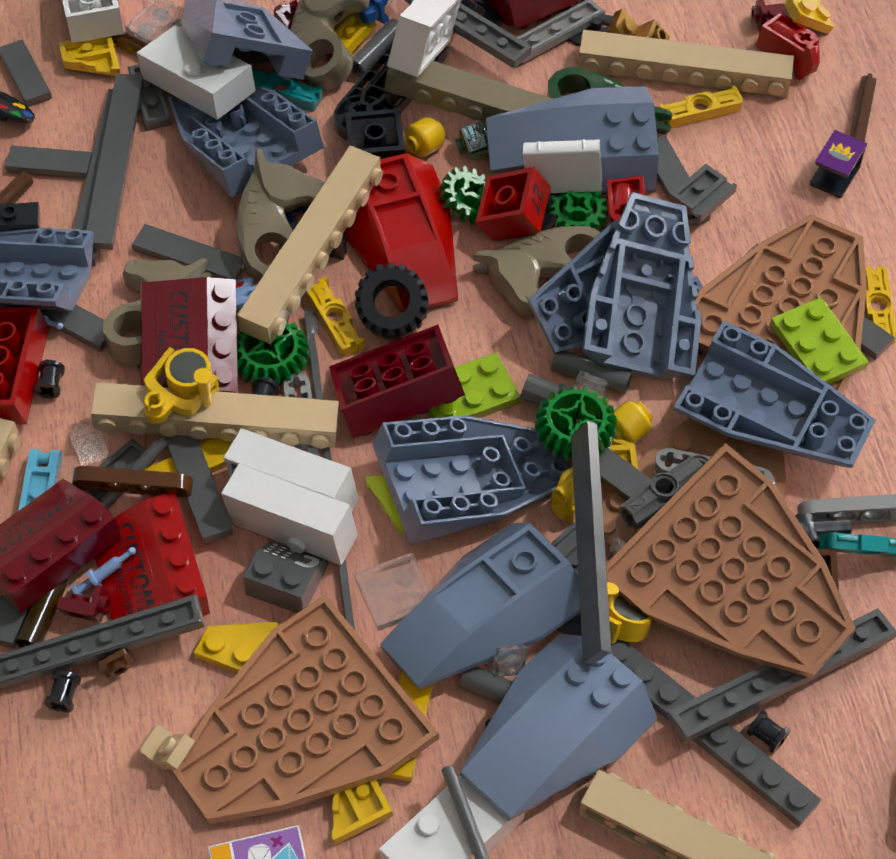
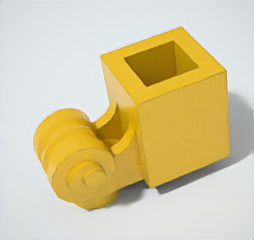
(563, 497)

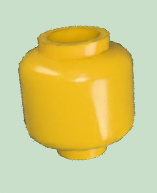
(424, 137)
(632, 421)

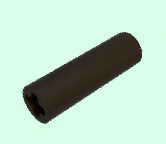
(40, 617)

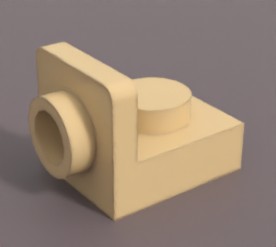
(165, 748)

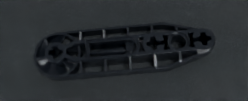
(373, 95)

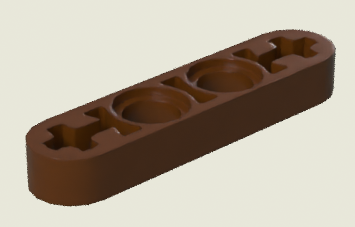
(132, 481)

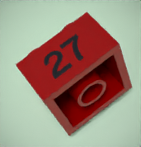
(513, 204)

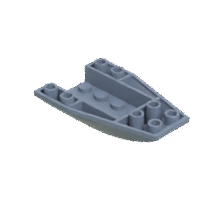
(44, 267)
(563, 300)
(773, 401)
(495, 596)

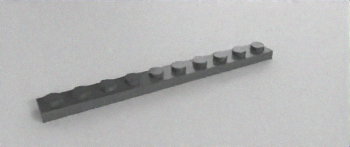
(723, 742)

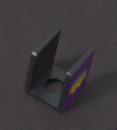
(838, 163)

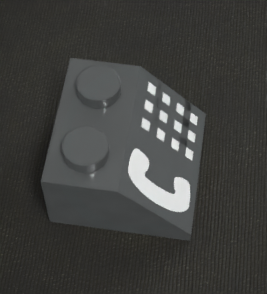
(283, 576)

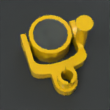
(187, 377)
(625, 620)

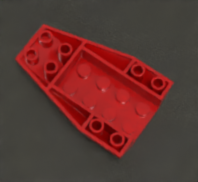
(408, 227)

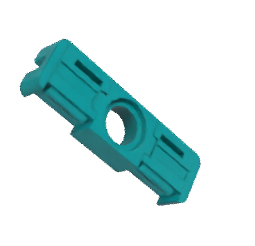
(299, 94)
(858, 544)

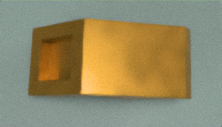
(624, 24)

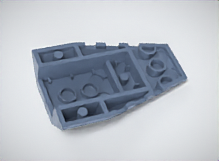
(615, 115)
(645, 295)
(557, 727)

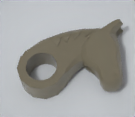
(314, 26)
(263, 205)
(522, 263)
(128, 316)

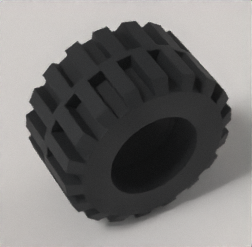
(378, 280)

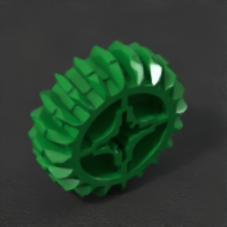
(267, 358)
(561, 412)

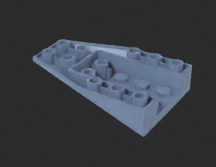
(226, 24)
(259, 121)
(462, 472)

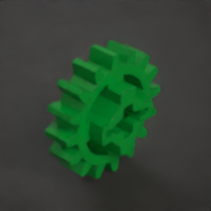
(463, 193)
(579, 209)

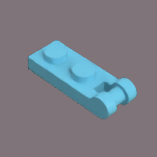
(38, 478)

